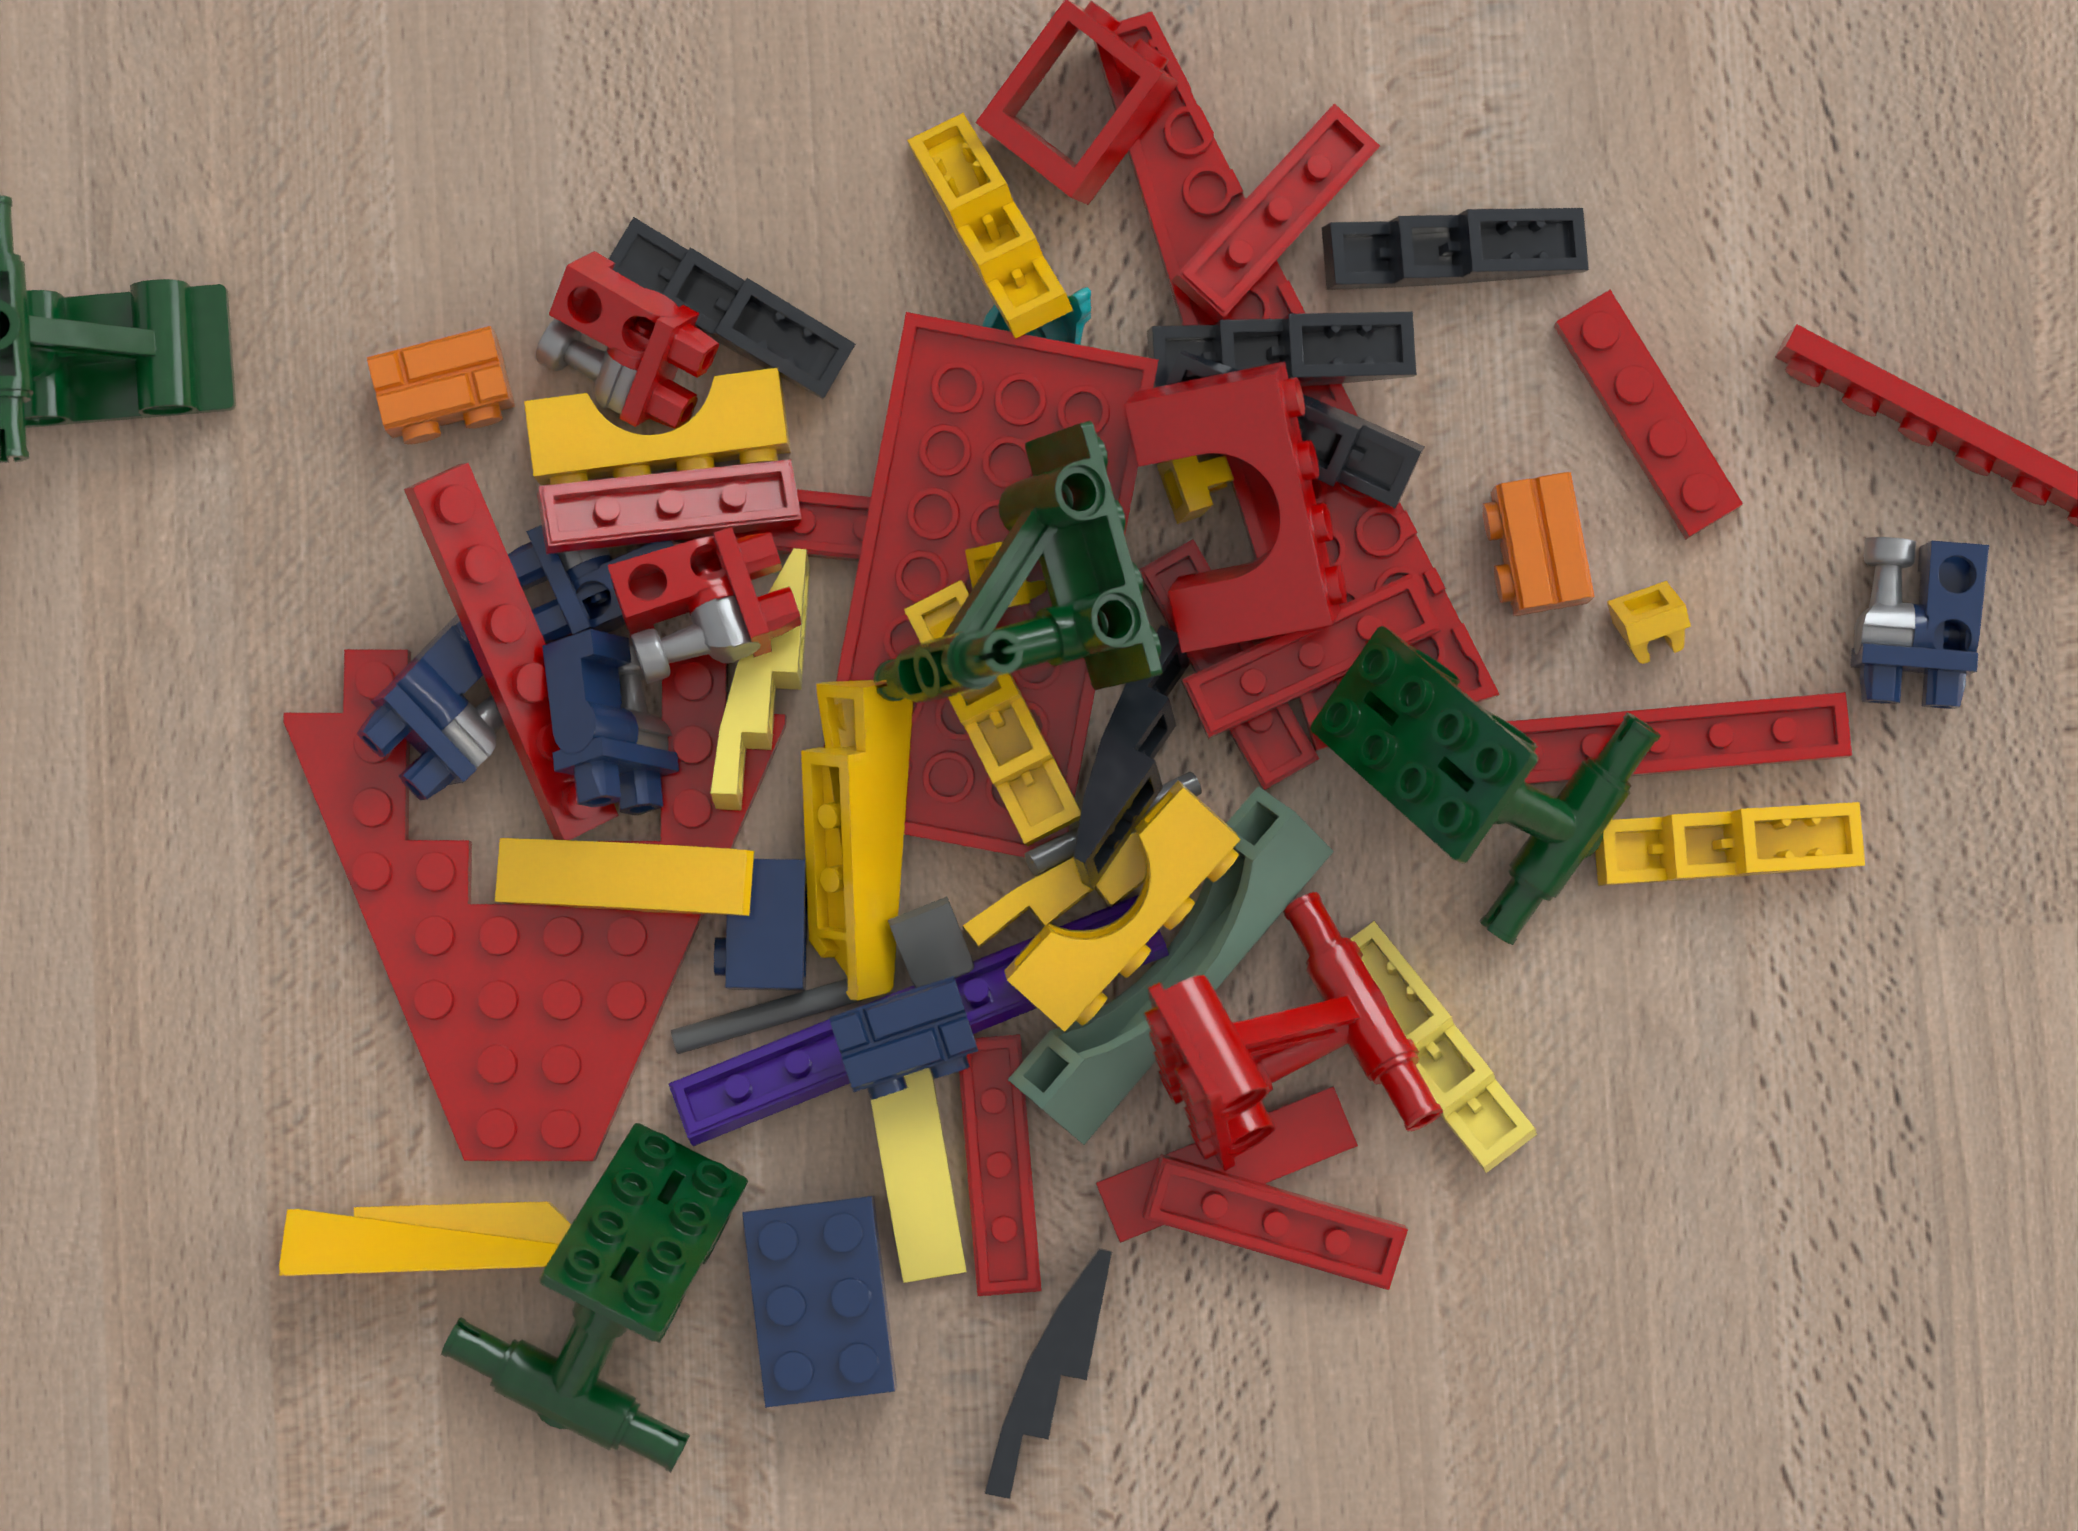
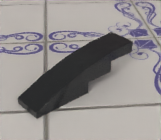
(1455, 248)
(734, 309)
(1313, 345)
(1345, 445)
(1124, 770)
(1061, 1350)

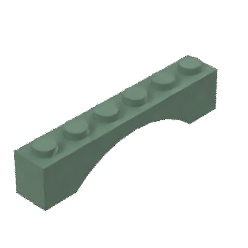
(1092, 1067)

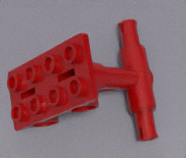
(1230, 1067)

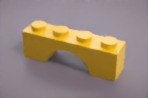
(737, 422)
(1069, 969)

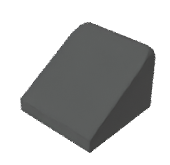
(931, 943)

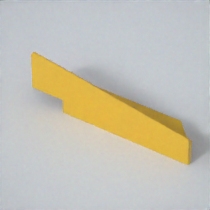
(856, 830)
(421, 1238)

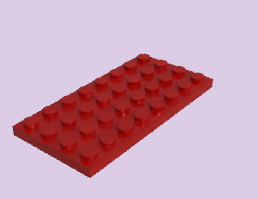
(947, 453)

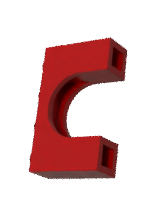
(1256, 420)

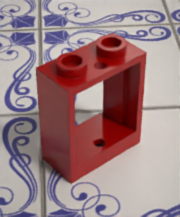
(1088, 176)

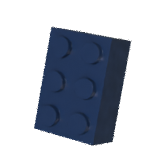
(819, 1301)

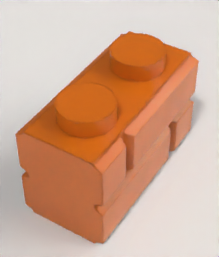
(441, 385)
(1539, 544)

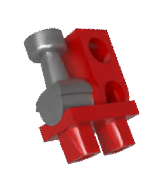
(643, 338)
(715, 587)

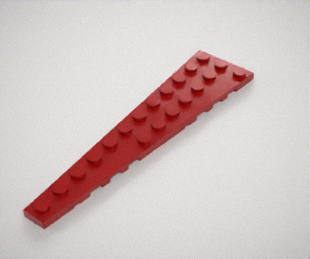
(1187, 199)

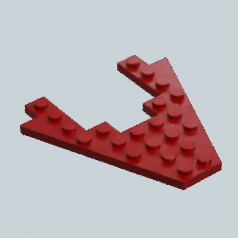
(516, 1006)

